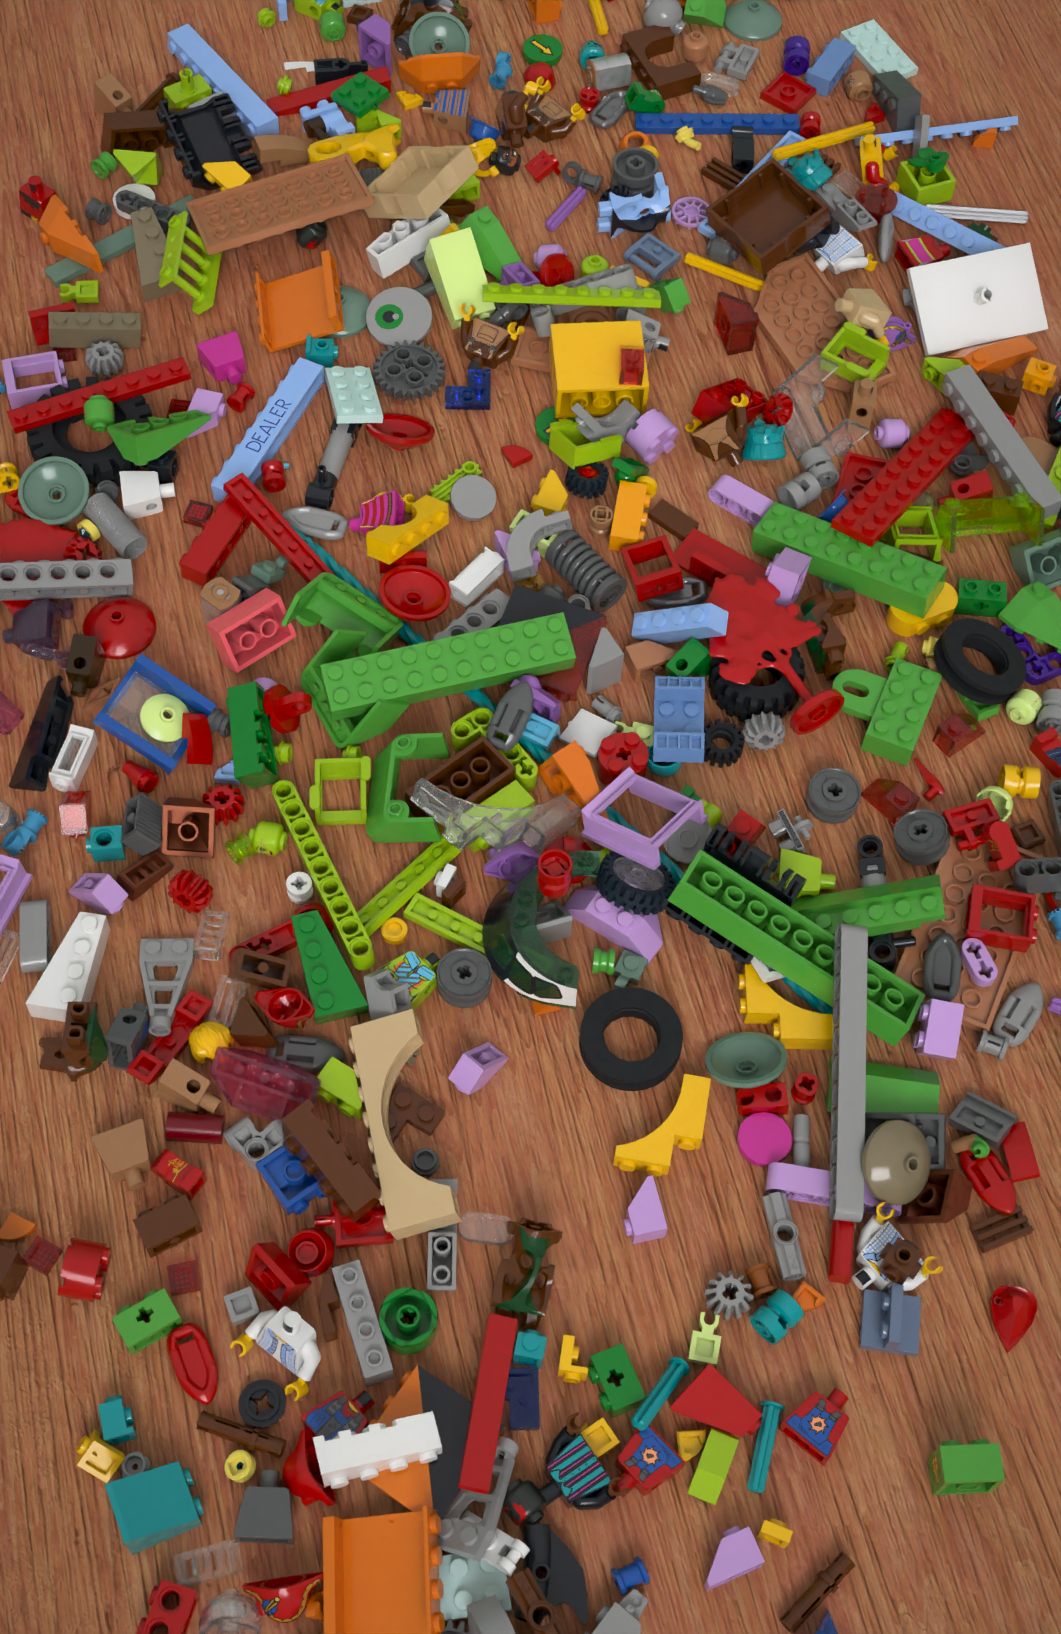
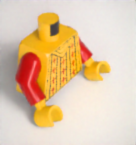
(872, 160)

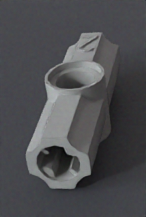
(787, 1252)

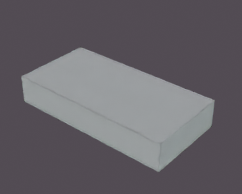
(921, 133)

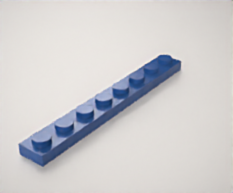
(716, 123)

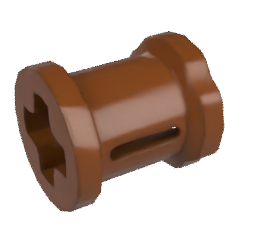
(761, 1280)

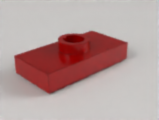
(409, 558)

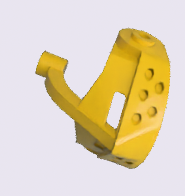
(481, 151)

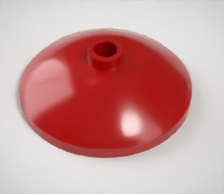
(401, 431)
(414, 593)
(121, 636)

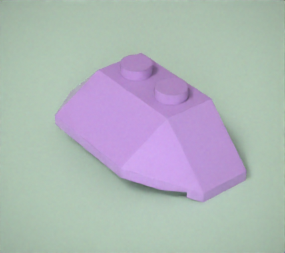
(627, 930)

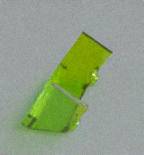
(988, 517)

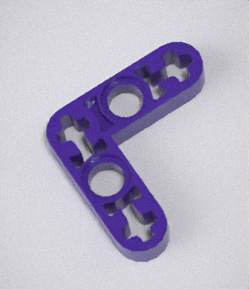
(1039, 664)

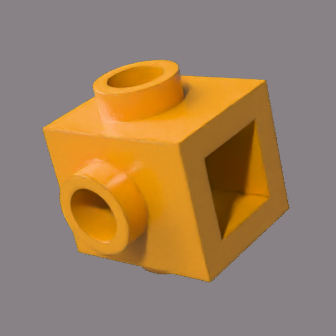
(1039, 376)

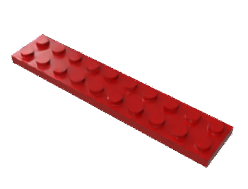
(904, 478)

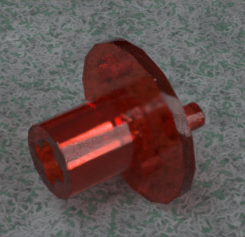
(877, 199)

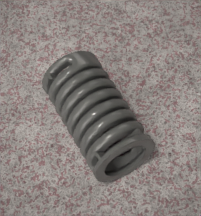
(585, 570)

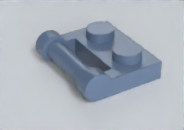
(654, 251)

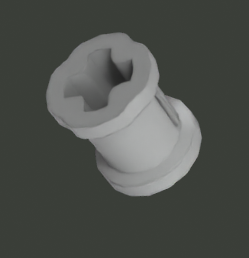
(992, 1045)

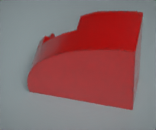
(874, 114)
(516, 455)

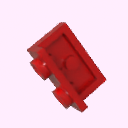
(40, 321)

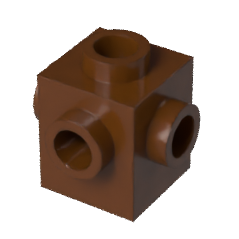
(900, 1261)

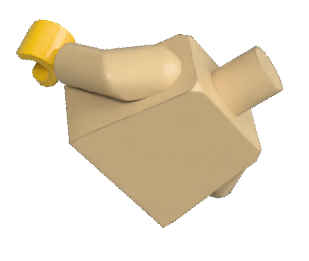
(865, 310)

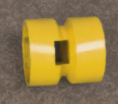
(1020, 781)

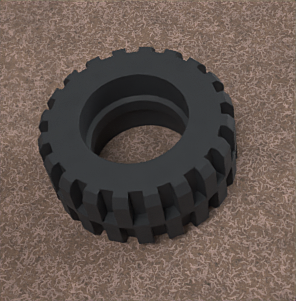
(749, 699)

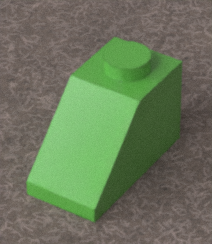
(673, 294)

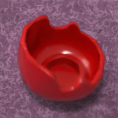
(539, 69)

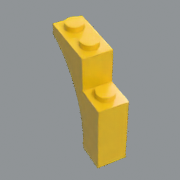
(790, 1024)
(681, 1128)

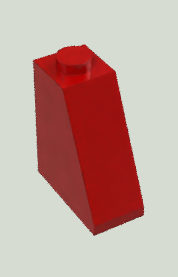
(717, 1403)

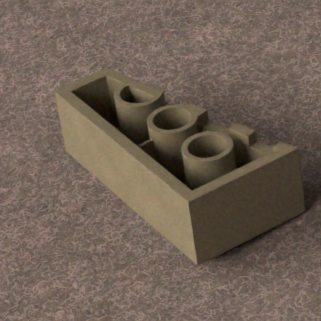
(150, 249)

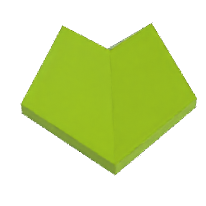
(140, 166)

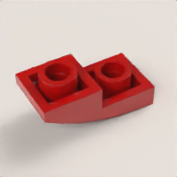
(199, 746)
(1020, 1154)

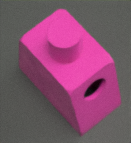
(223, 357)

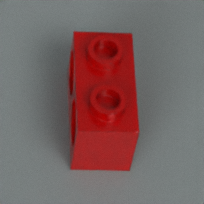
(176, 1619)

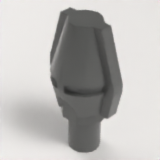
(711, 94)

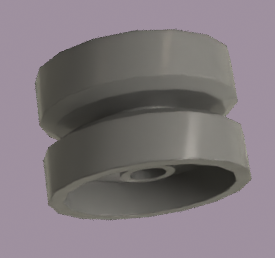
(636, 170)

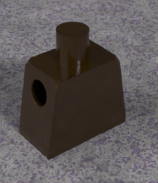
(84, 663)

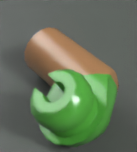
(972, 1143)

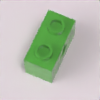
(139, 1334)

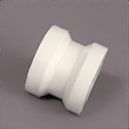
(299, 894)

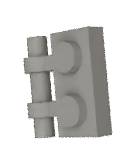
(742, 61)

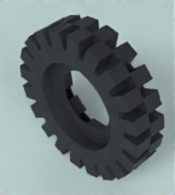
(98, 465)

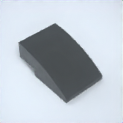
(929, 1123)

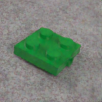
(360, 95)

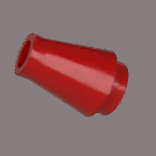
(142, 777)

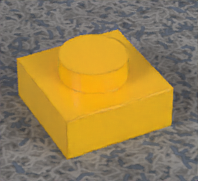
(600, 1438)
(775, 1532)

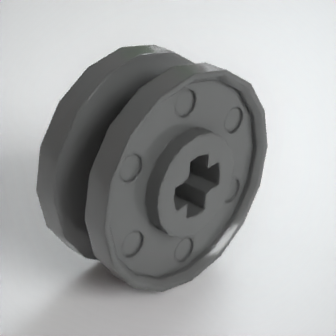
(833, 795)
(921, 837)
(477, 981)

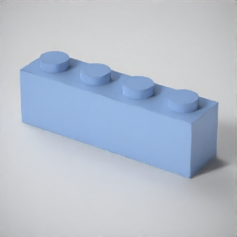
(680, 623)

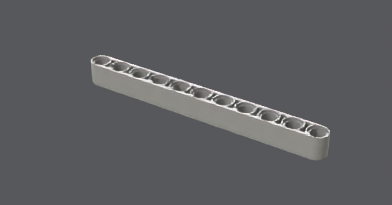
(848, 1073)

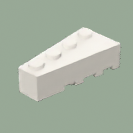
(404, 241)
(72, 969)
(377, 1449)

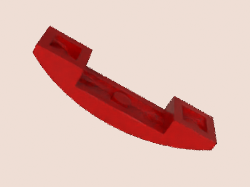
(153, 1062)

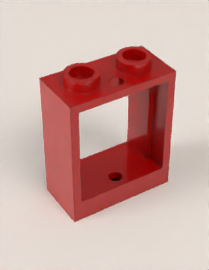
(646, 586)
(1005, 899)

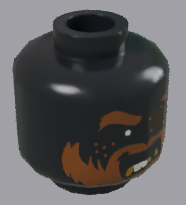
(506, 160)

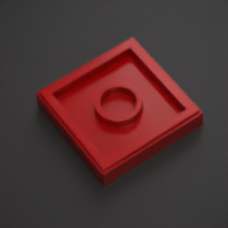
(788, 93)

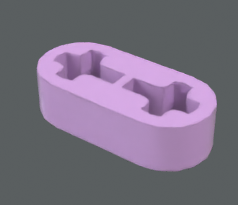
(982, 960)

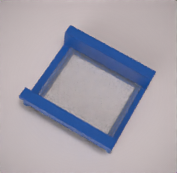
(122, 710)

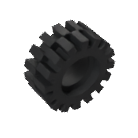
(726, 732)

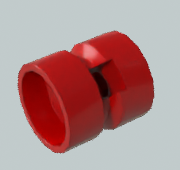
(554, 873)

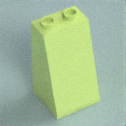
(458, 275)

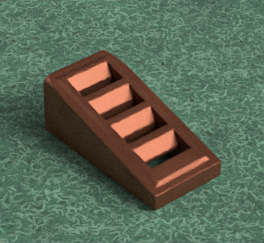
(135, 887)

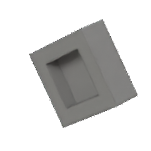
(241, 1306)

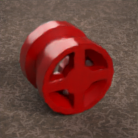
(588, 98)

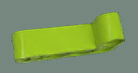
(472, 730)

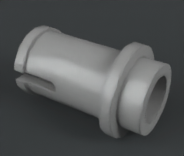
(608, 710)

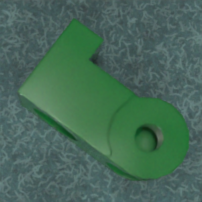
(644, 100)

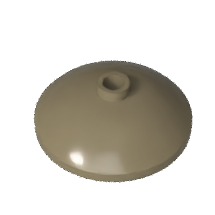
(896, 1162)

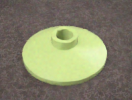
(156, 724)

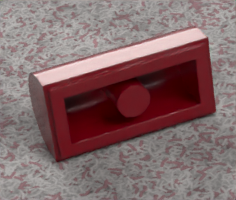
(195, 1127)

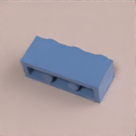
(830, 66)

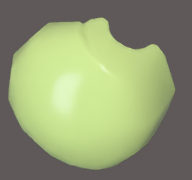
(1000, 798)

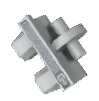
(783, 825)

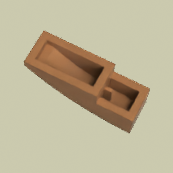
(281, 148)

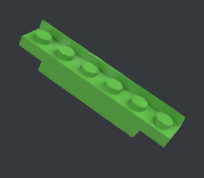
(878, 907)

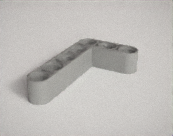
(614, 278)

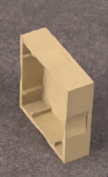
(420, 181)

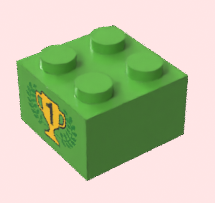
(965, 1467)

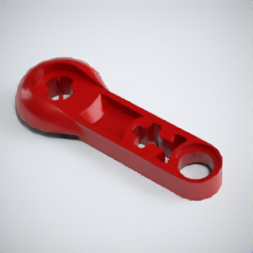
(282, 936)

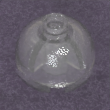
(230, 1614)

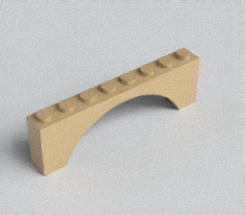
(410, 1200)

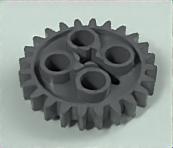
(409, 371)

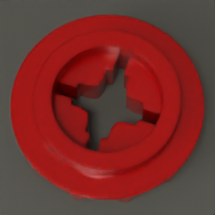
(781, 416)
(75, 547)

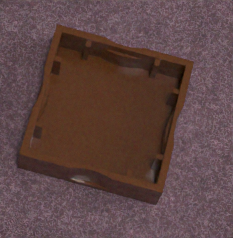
(768, 216)

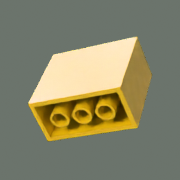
(587, 367)

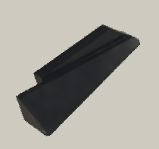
(44, 738)

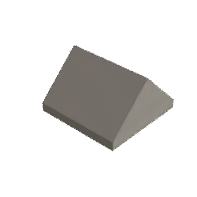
(605, 663)
(553, 922)

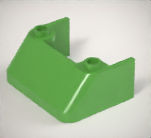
(341, 606)
(356, 728)
(387, 817)

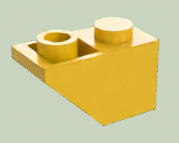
(226, 174)
(551, 495)

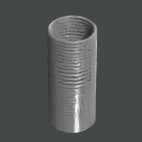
(115, 526)

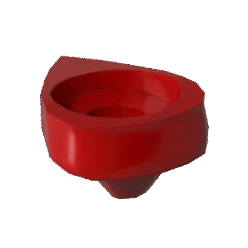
(1012, 1314)

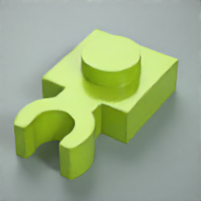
(83, 292)

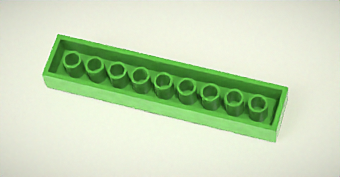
(448, 665)
(788, 942)

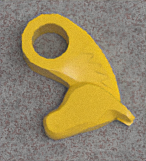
(374, 146)

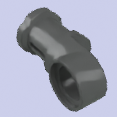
(583, 178)
(508, 314)

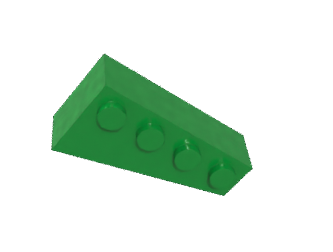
(251, 736)
(326, 974)

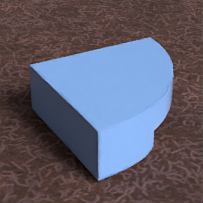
(226, 774)

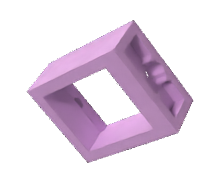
(27, 366)

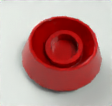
(311, 1251)

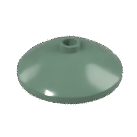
(752, 20)
(440, 30)
(354, 311)
(53, 477)
(746, 1059)

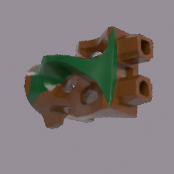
(830, 644)
(80, 1043)
(522, 1295)

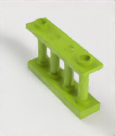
(208, 265)

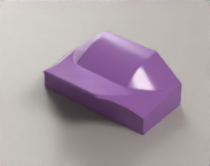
(519, 274)

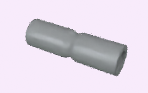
(801, 1139)

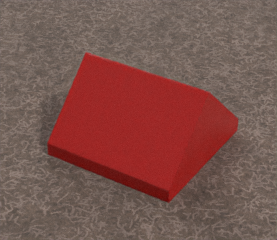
(275, 1275)

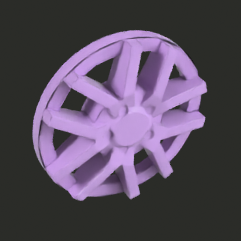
(689, 212)

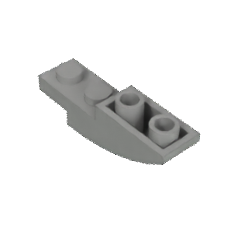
(846, 212)
(442, 1252)

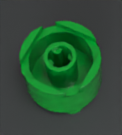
(417, 1307)

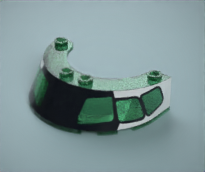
(516, 947)

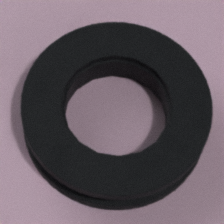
(968, 679)
(630, 1074)

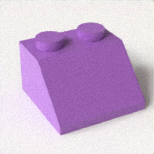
(375, 42)

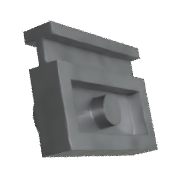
(982, 1118)

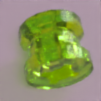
(240, 848)

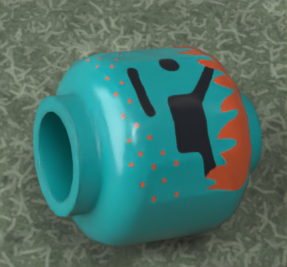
(590, 50)

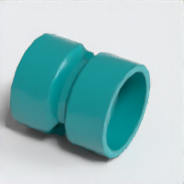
(775, 1318)

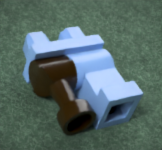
(323, 120)

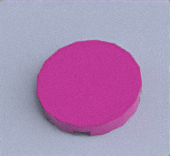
(764, 1139)

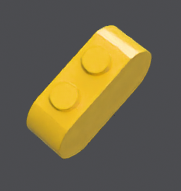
(938, 615)

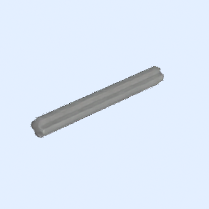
(981, 214)

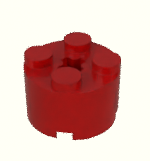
(620, 752)
(83, 1270)

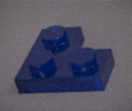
(471, 397)
(523, 1398)

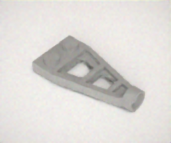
(165, 953)
(470, 1538)

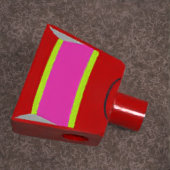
(919, 252)

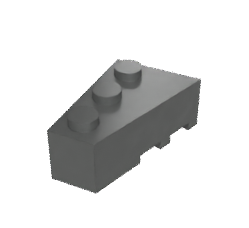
(897, 100)

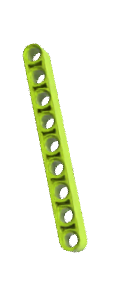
(326, 882)

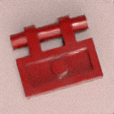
(966, 819)

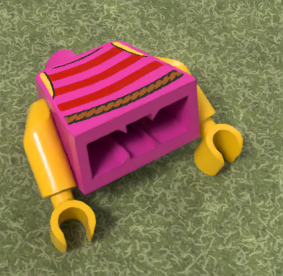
(383, 509)

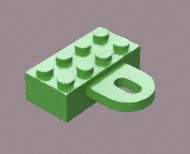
(892, 706)

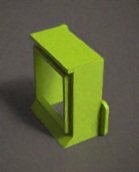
(856, 340)
(565, 437)
(916, 517)
(338, 770)

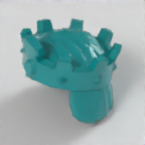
(810, 170)
(764, 442)

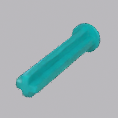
(660, 1392)
(764, 1446)

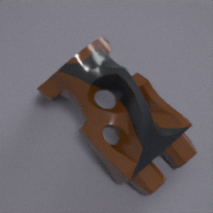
(411, 10)

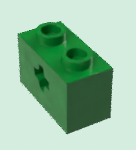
(980, 597)
(617, 1364)

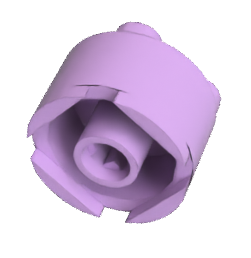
(652, 436)

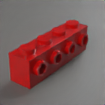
(214, 543)

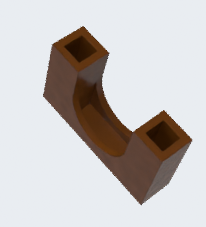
(654, 41)

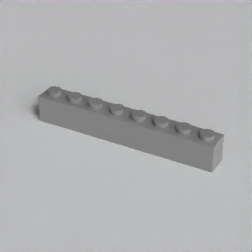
(999, 438)

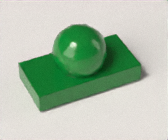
(628, 469)

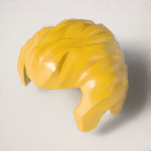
(206, 1039)

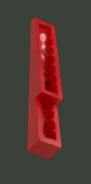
(292, 102)
(487, 1403)

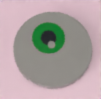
(399, 316)

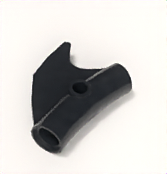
(564, 1575)

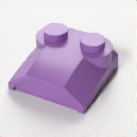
(543, 703)

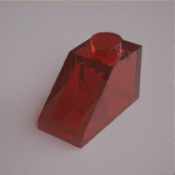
(631, 365)
(957, 733)
(890, 798)
(75, 813)

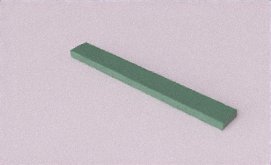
(107, 249)

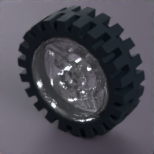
(633, 884)

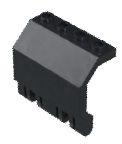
(205, 137)
(750, 867)

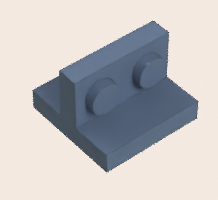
(890, 1321)

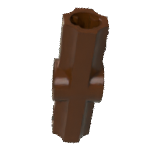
(530, 1599)

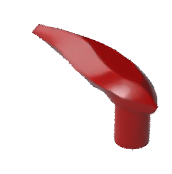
(935, 786)

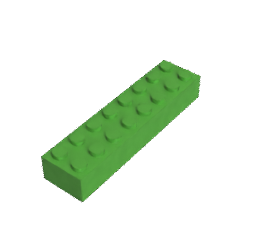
(872, 571)

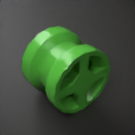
(104, 165)
(603, 961)

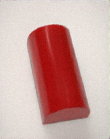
(840, 1251)

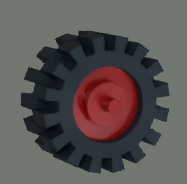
(587, 480)

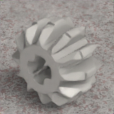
(104, 358)
(764, 731)
(731, 1285)

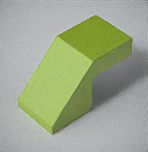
(375, 120)
(713, 1465)

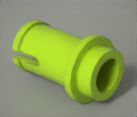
(899, 651)

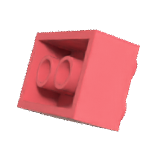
(250, 630)

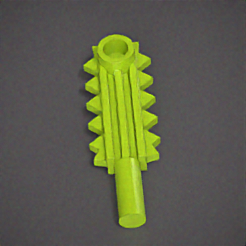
(443, 490)

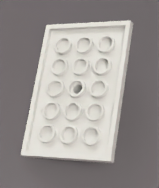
(977, 299)

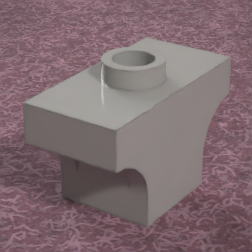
(385, 994)

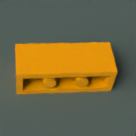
(629, 515)

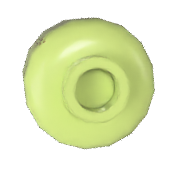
(1023, 706)

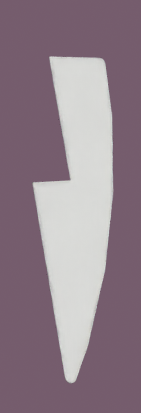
(299, 64)

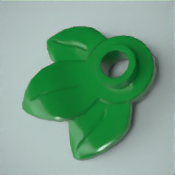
(931, 159)

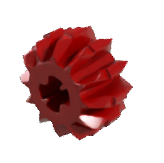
(227, 802)
(190, 891)

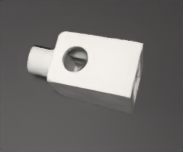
(143, 493)

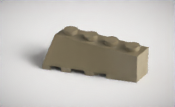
(84, 328)

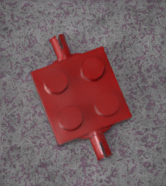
(364, 1232)

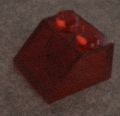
(735, 323)

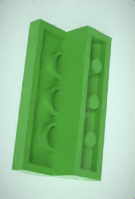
(896, 1089)

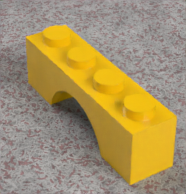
(391, 542)

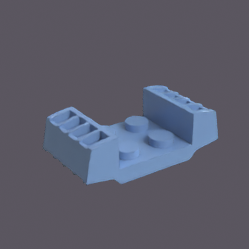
(679, 719)

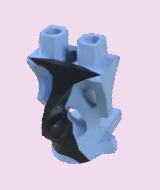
(624, 212)

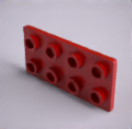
(711, 559)

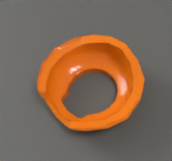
(635, 134)

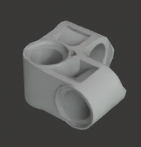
(246, 1140)

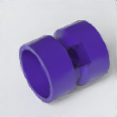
(796, 55)

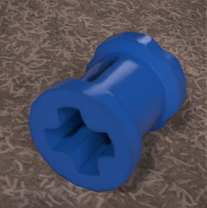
(630, 1575)

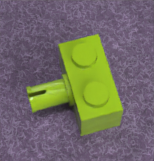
(186, 91)

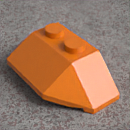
(439, 71)

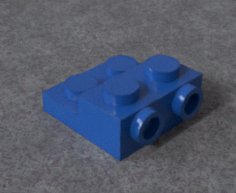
(289, 1181)

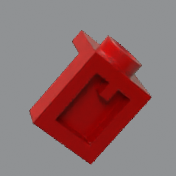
(542, 166)

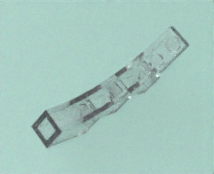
(500, 827)

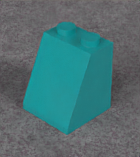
(154, 1506)

